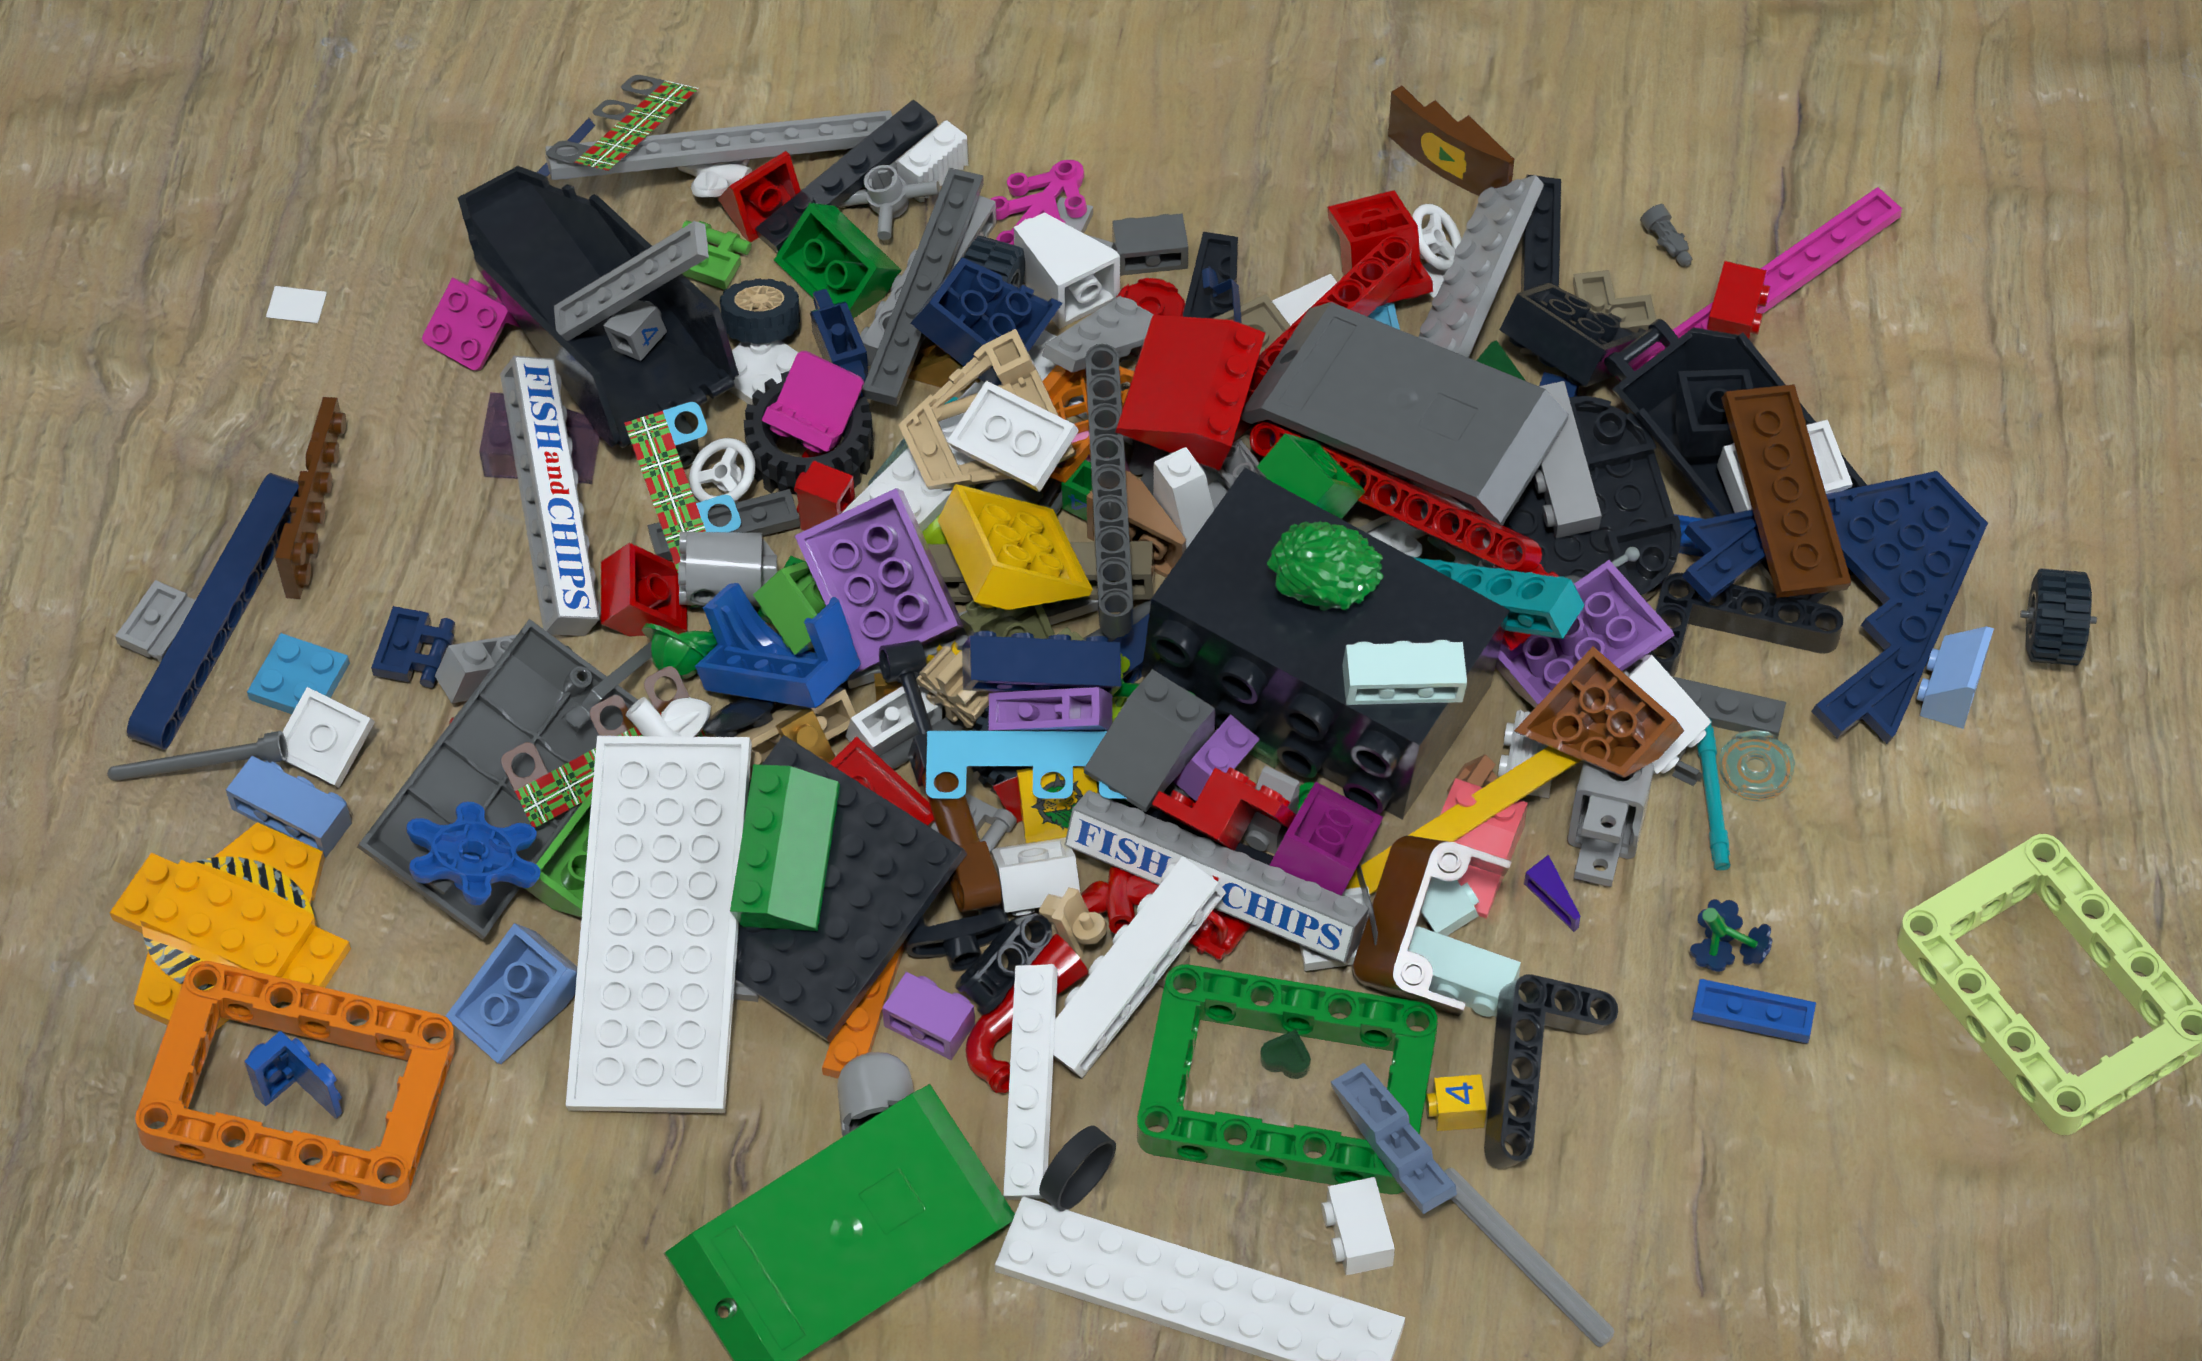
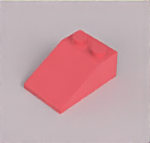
(1495, 836)

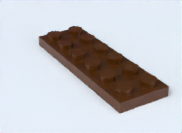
(1786, 491)

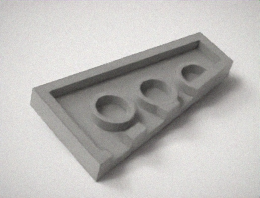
(1116, 324)

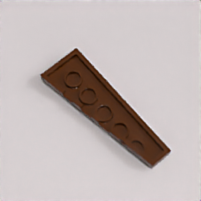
(308, 510)

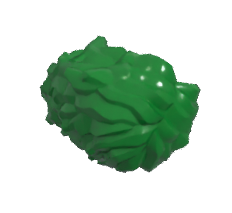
(1325, 565)

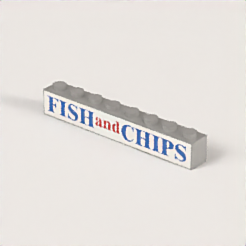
(550, 496)
(1253, 889)

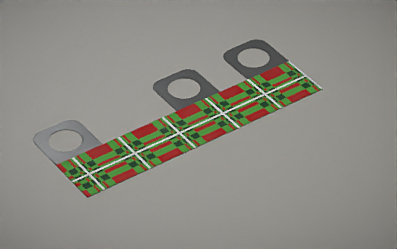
(634, 123)

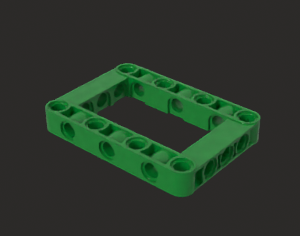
(1304, 1007)

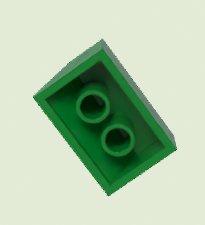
(836, 255)

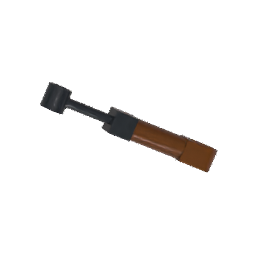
(975, 879)

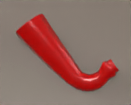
(999, 1021)

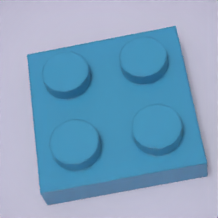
(294, 667)

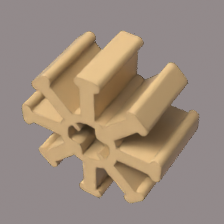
(945, 682)

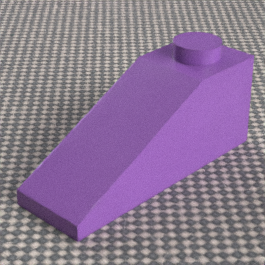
(1051, 710)

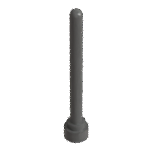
(270, 747)

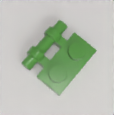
(722, 260)

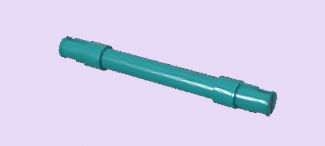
(1718, 835)

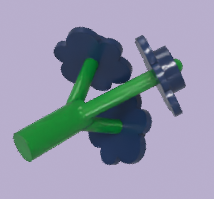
(1721, 924)

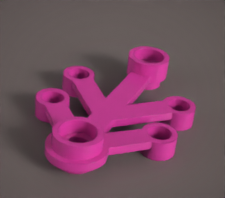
(1063, 177)

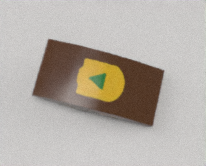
(1450, 148)

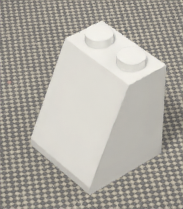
(1067, 267)
(1664, 689)

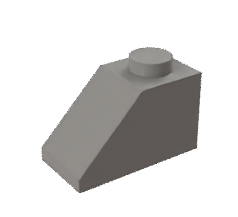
(1262, 831)

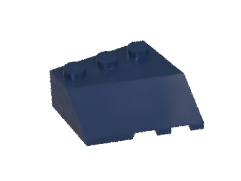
(979, 307)

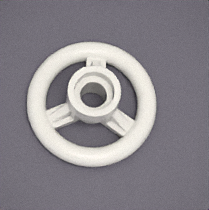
(1432, 238)
(724, 474)

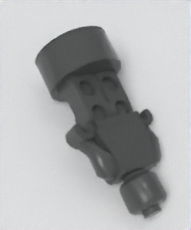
(1658, 220)

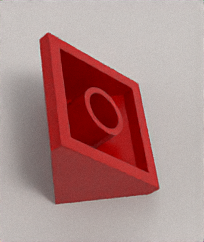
(760, 194)

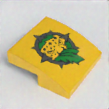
(1050, 817)

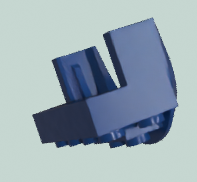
(760, 666)

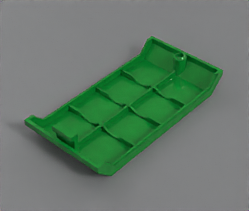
(841, 1233)

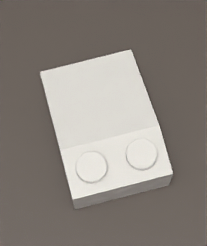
(1827, 454)

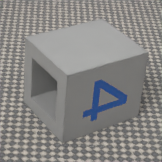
(635, 329)

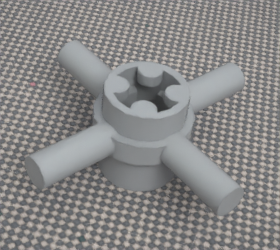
(889, 195)

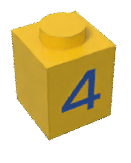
(1457, 1102)

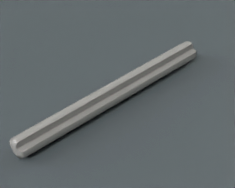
(1530, 1261)

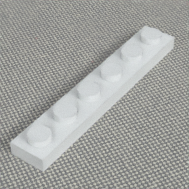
(1030, 1080)

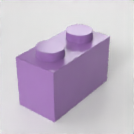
(1222, 750)
(929, 1015)

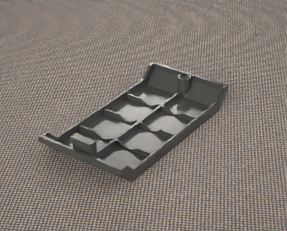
(1410, 407)
(512, 705)

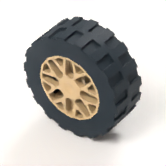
(760, 310)

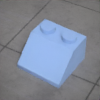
(1954, 676)

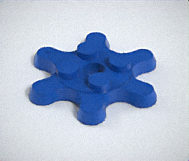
(478, 838)

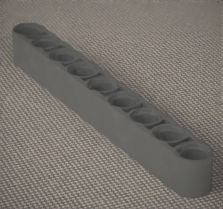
(1104, 381)

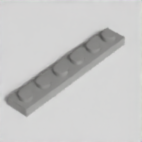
(631, 280)

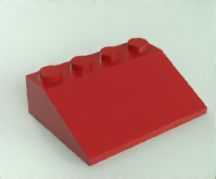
(1191, 385)

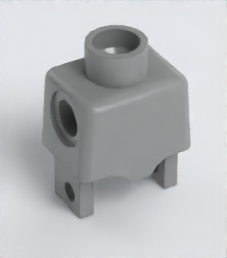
(1611, 799)

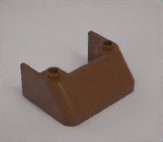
(1396, 911)

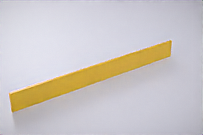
(1490, 801)

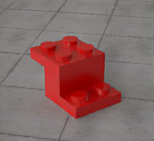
(1369, 221)
(1225, 807)

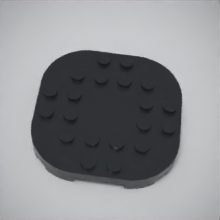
(1629, 497)

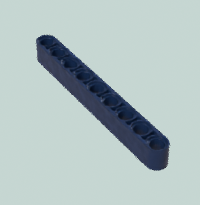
(213, 615)

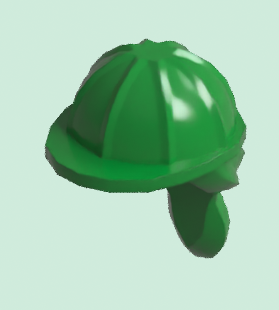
(679, 650)

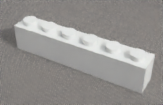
(1133, 964)

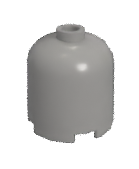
(871, 1086)

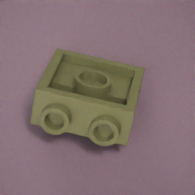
(1006, 622)

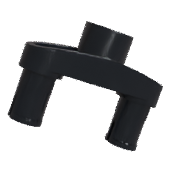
(957, 939)

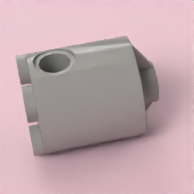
(722, 558)

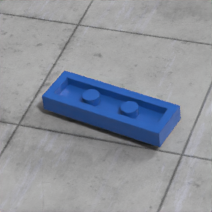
(1754, 1011)

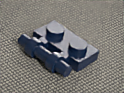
(402, 642)

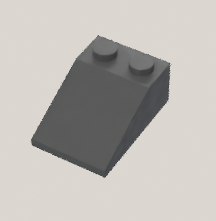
(1151, 740)

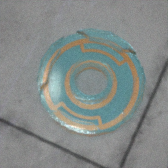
(1750, 783)

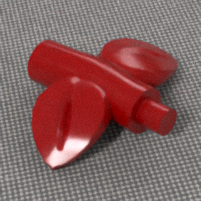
(1117, 896)

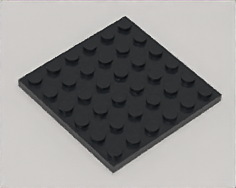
(875, 890)

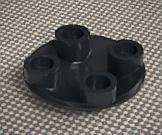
(738, 715)

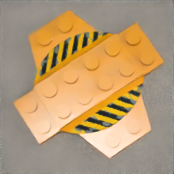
(230, 909)

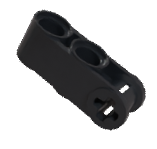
(987, 979)

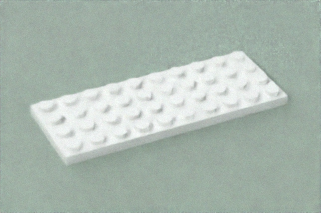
(659, 925)

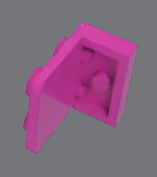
(467, 323)
(814, 402)

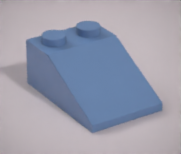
(514, 993)

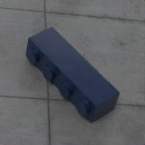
(1038, 663)

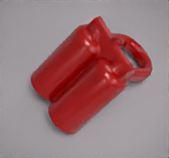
(1219, 934)

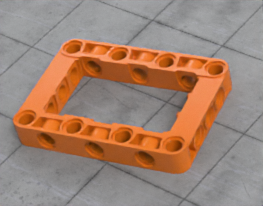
(313, 1014)

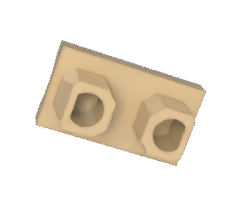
(1073, 920)

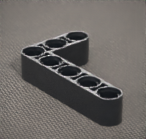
(1732, 618)
(1527, 1055)

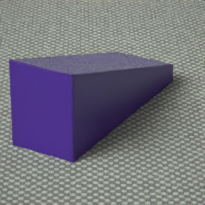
(1550, 889)

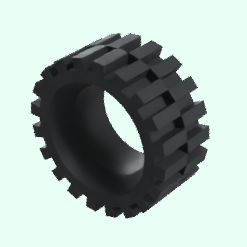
(781, 469)

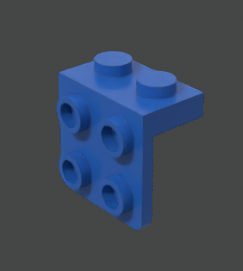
(283, 1062)

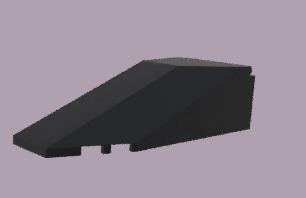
(549, 243)

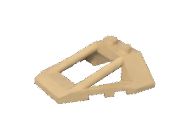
(922, 425)

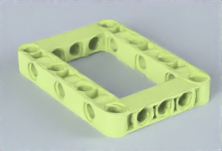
(2108, 940)

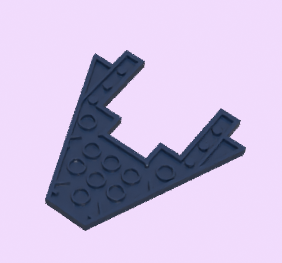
(1907, 546)

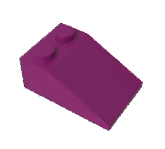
(1326, 839)

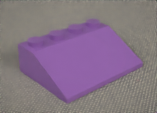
(881, 575)
(1612, 621)

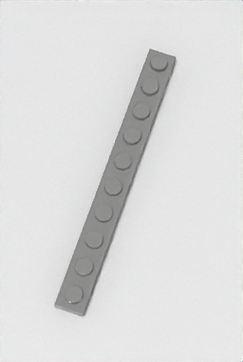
(730, 144)

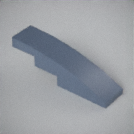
(1393, 1138)

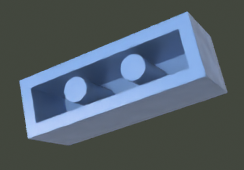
(289, 804)

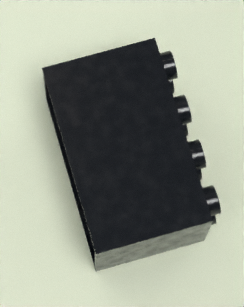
(1279, 661)

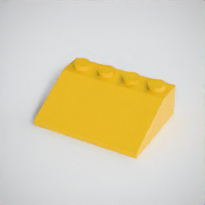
(1010, 550)

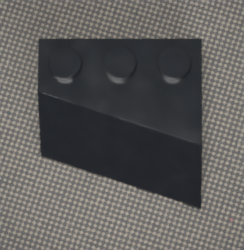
(1566, 333)

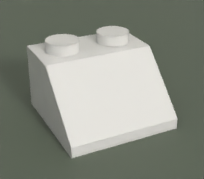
(1033, 872)

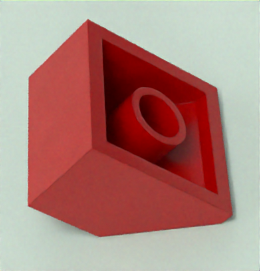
(639, 591)

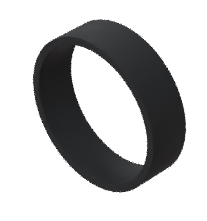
(1088, 1146)

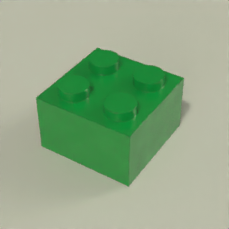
(1311, 474)

